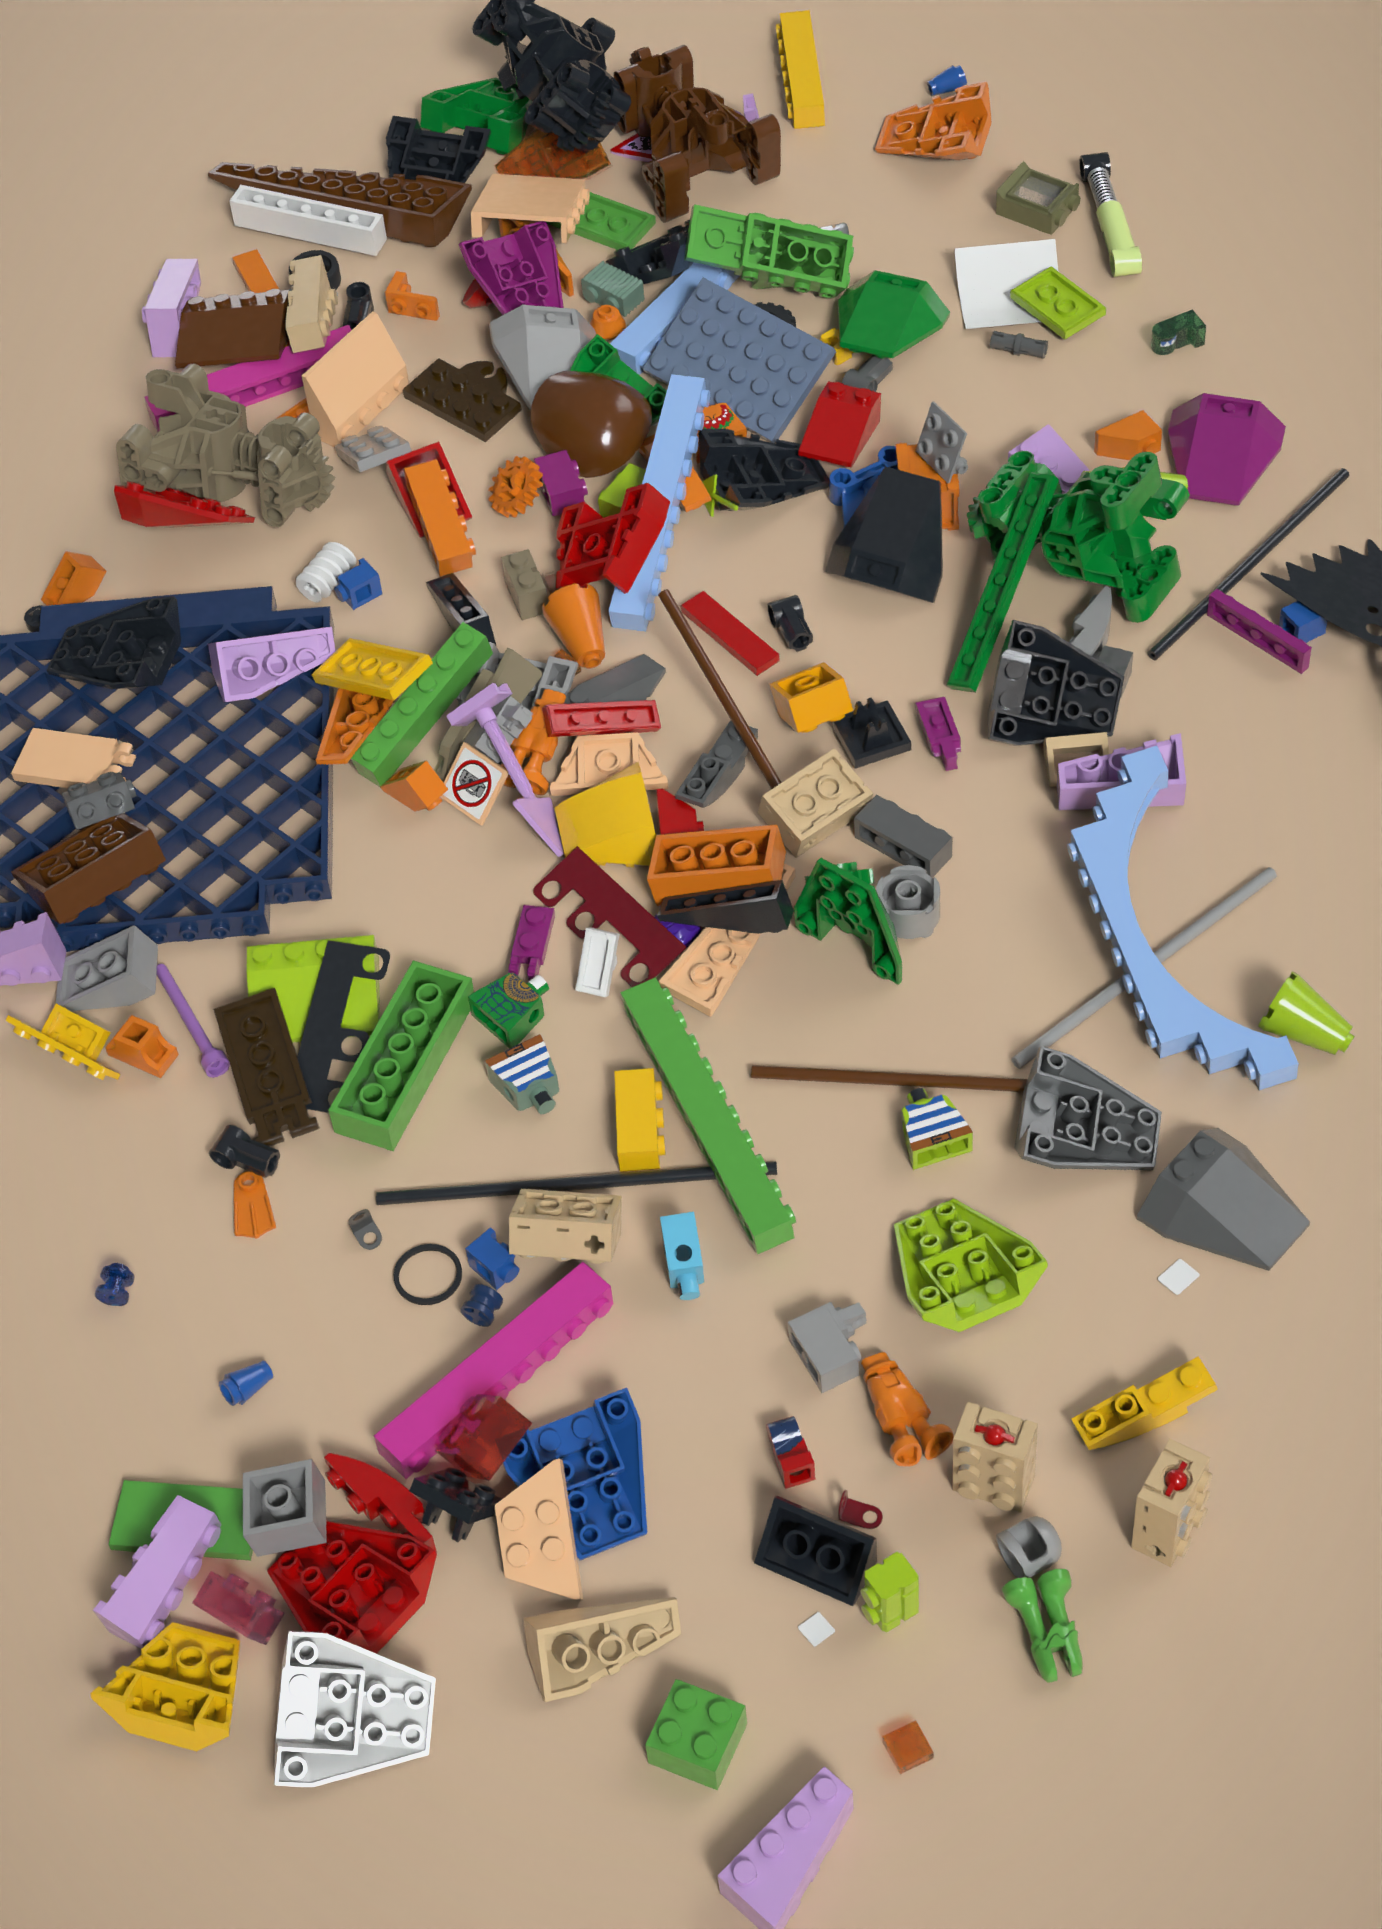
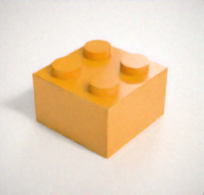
(811, 698)

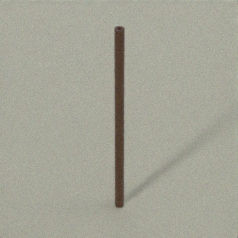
(719, 688)
(888, 1078)

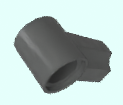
(869, 374)

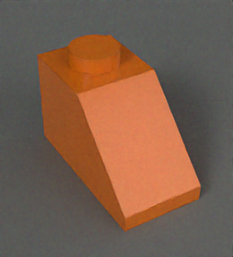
(1128, 437)
(74, 580)
(416, 787)

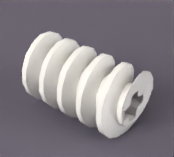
(322, 572)

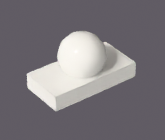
(597, 962)

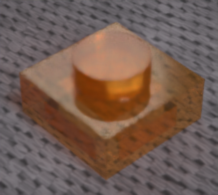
(907, 1747)

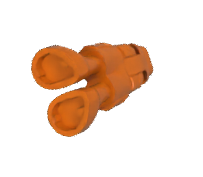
(535, 743)
(901, 1406)

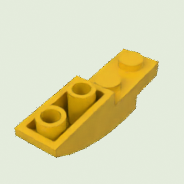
(1146, 1408)

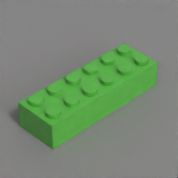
(402, 1056)

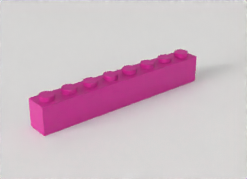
(261, 380)
(496, 1366)

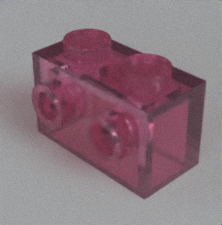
(239, 1608)

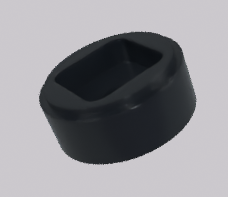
(32, 618)

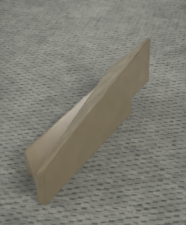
(520, 678)

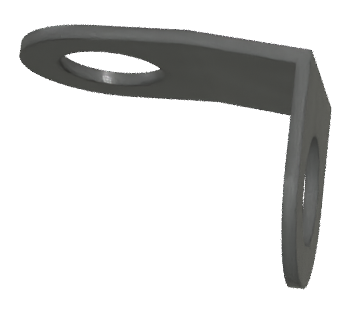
(363, 1226)

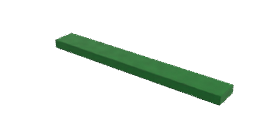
(1002, 582)

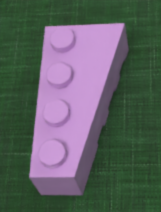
(175, 285)
(1055, 454)

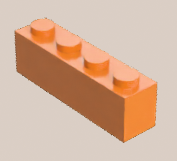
(439, 517)

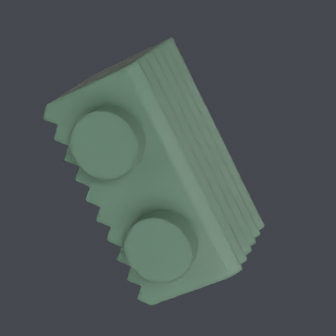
(613, 287)

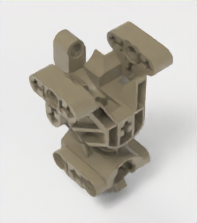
(214, 455)

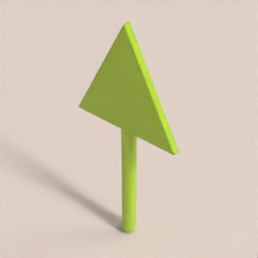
(710, 485)

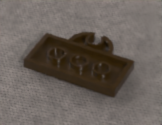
(465, 396)

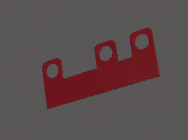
(612, 903)

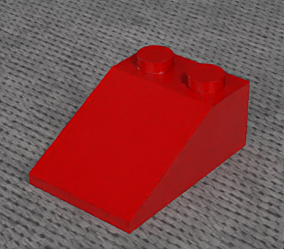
(841, 424)
(396, 475)

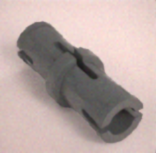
(1019, 344)

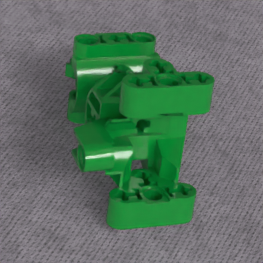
(1095, 527)

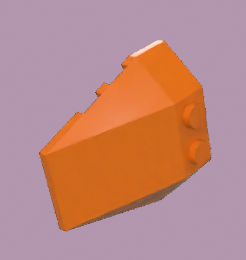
(942, 130)

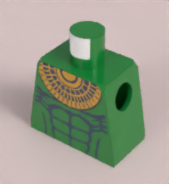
(509, 1007)

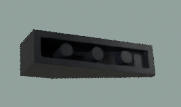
(459, 605)
(740, 908)

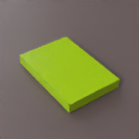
(1058, 302)

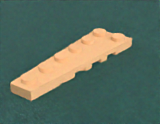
(712, 963)

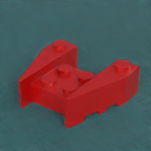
(610, 545)

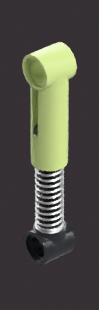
(1124, 255)

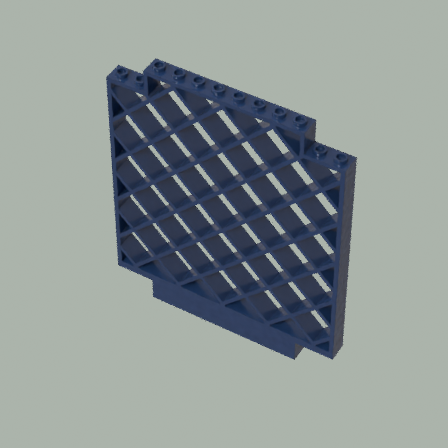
(202, 620)

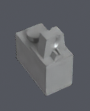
(510, 718)
(823, 1343)

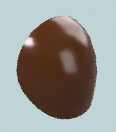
(592, 418)

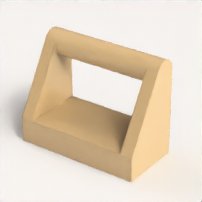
(1071, 744)

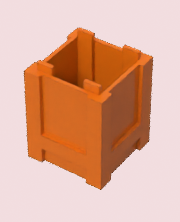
(911, 462)

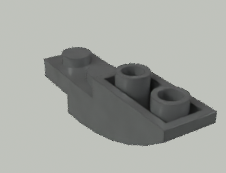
(715, 770)

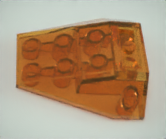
(540, 157)

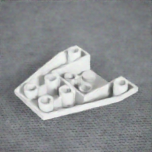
(346, 1711)

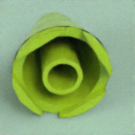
(1306, 1018)

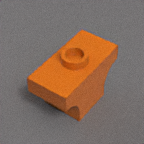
(142, 1047)

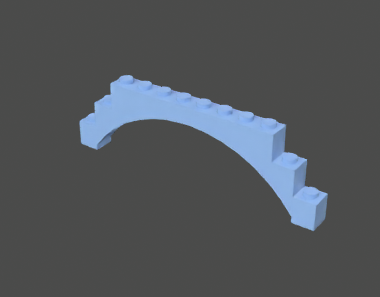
(1170, 1012)

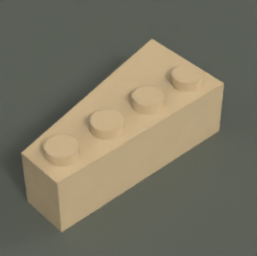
(310, 305)

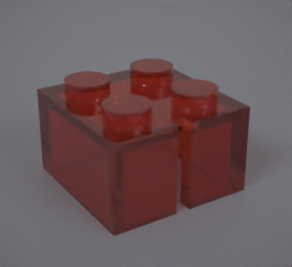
(483, 1436)

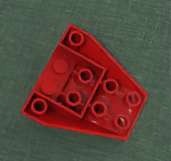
(174, 508)
(356, 1583)

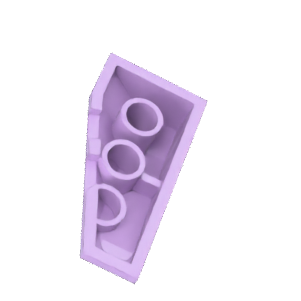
(260, 663)

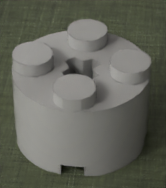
(911, 901)

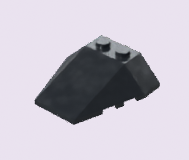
(433, 153)
(757, 471)

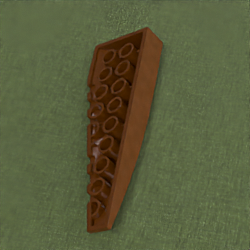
(411, 209)

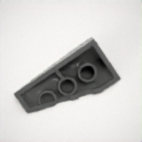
(626, 682)

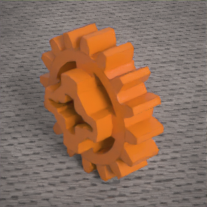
(515, 486)

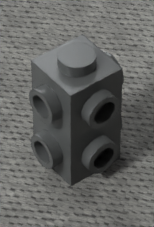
(99, 799)

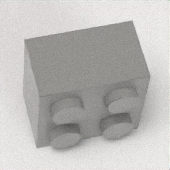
(284, 1507)

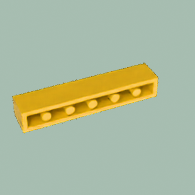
(802, 74)

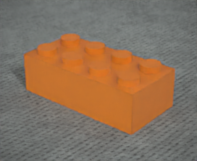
(715, 860)

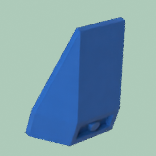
(600, 1467)

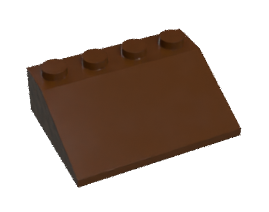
(232, 329)
(90, 866)

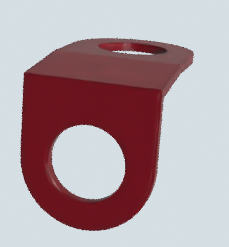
(853, 1511)

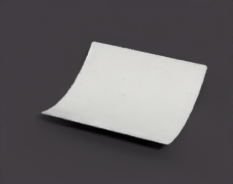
(990, 273)

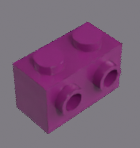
(560, 481)

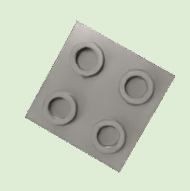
(942, 443)

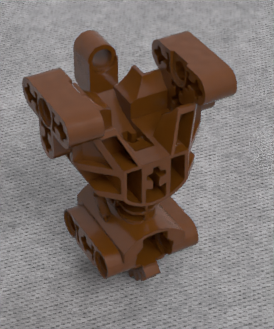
(690, 129)

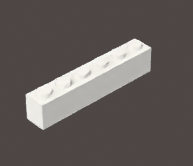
(308, 220)

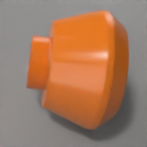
(607, 322)

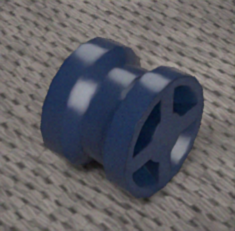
(482, 1305)

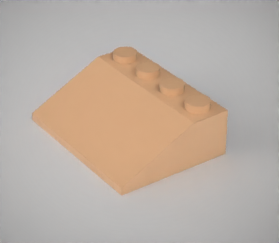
(354, 381)

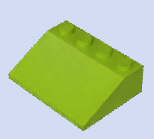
(294, 973)

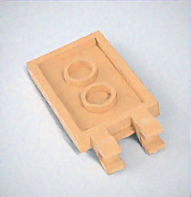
(69, 758)

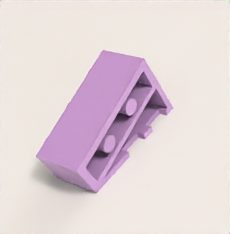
(31, 953)

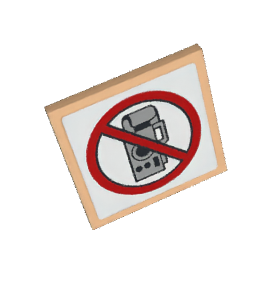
(474, 783)

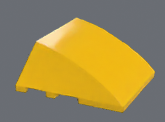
(610, 820)
(176, 1688)

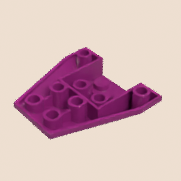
(516, 268)
(1223, 445)

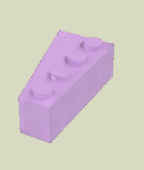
(786, 1854)

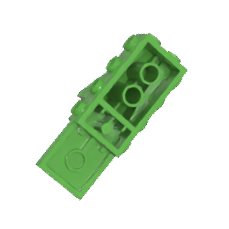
(771, 250)

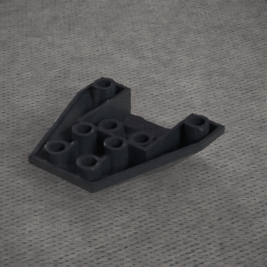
(656, 258)
(894, 537)
(121, 647)
(1049, 689)

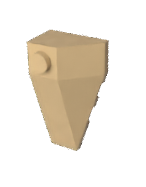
(587, 1643)

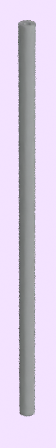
(1162, 954)

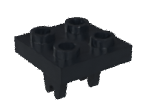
(871, 733)
(457, 1496)

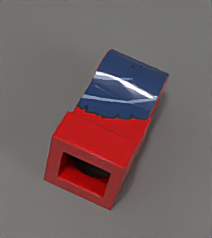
(790, 1452)

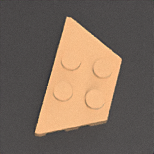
(602, 756)
(539, 1534)

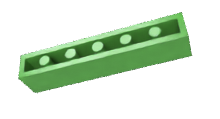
(422, 705)

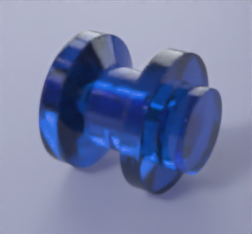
(116, 1278)

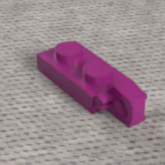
(940, 730)

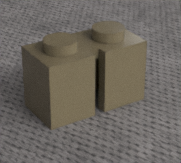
(524, 584)

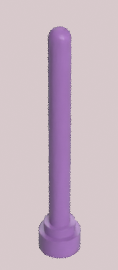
(213, 1060)

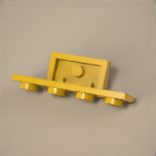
(71, 1034)

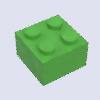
(696, 1734)

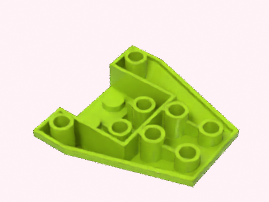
(964, 1265)

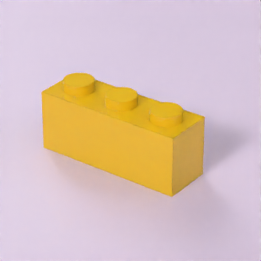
(638, 1119)

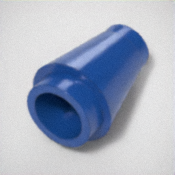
(947, 81)
(245, 1382)

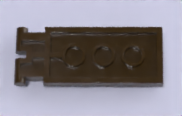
(266, 1067)

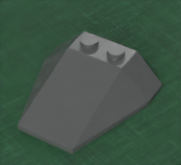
(1223, 1203)

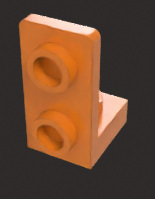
(403, 302)

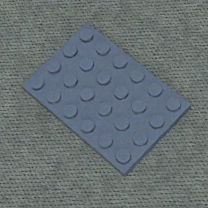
(744, 355)

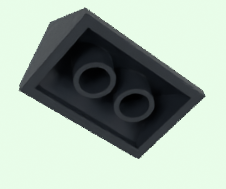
(816, 1551)

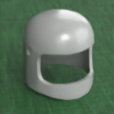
(1029, 1546)

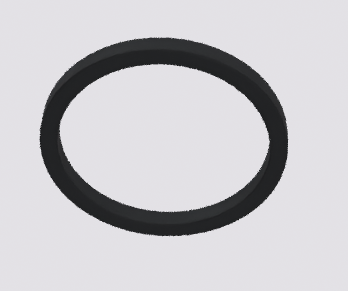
(427, 1301)

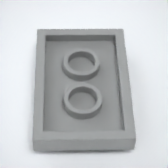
(372, 448)

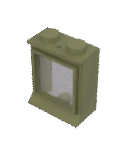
(1036, 199)

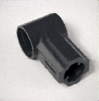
(358, 304)
(789, 617)
(238, 1149)

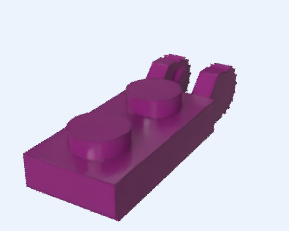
(532, 939)

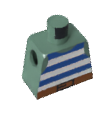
(525, 1075)

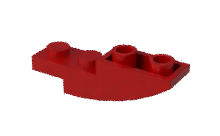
(378, 1495)

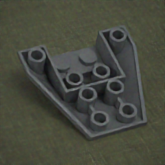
(1083, 1118)

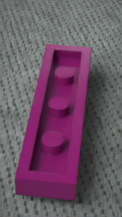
(1259, 631)

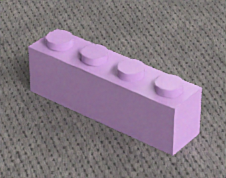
(1084, 777)
(159, 1573)

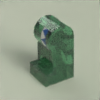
(1177, 333)

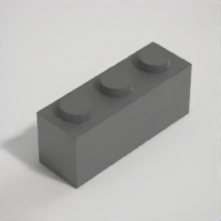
(903, 835)

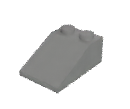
(110, 972)

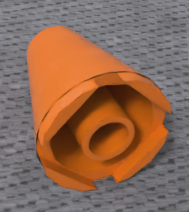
(577, 621)

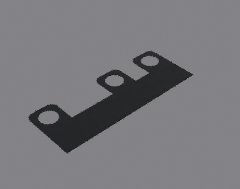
(322, 1031)

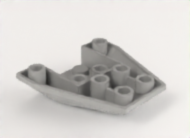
(538, 344)

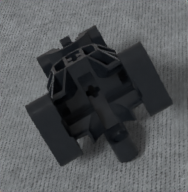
(557, 70)

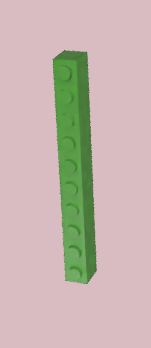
(708, 1116)

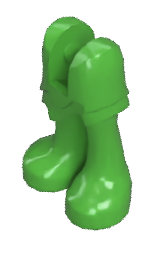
(1062, 1636)

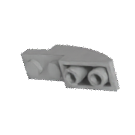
(1093, 625)

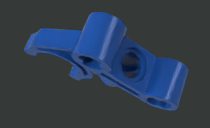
(850, 488)

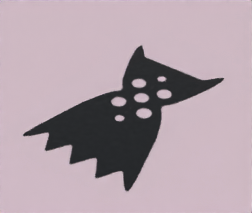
(1340, 590)

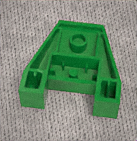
(478, 105)

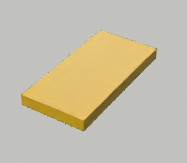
(372, 669)

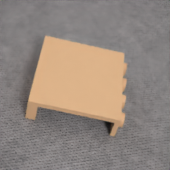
(530, 199)

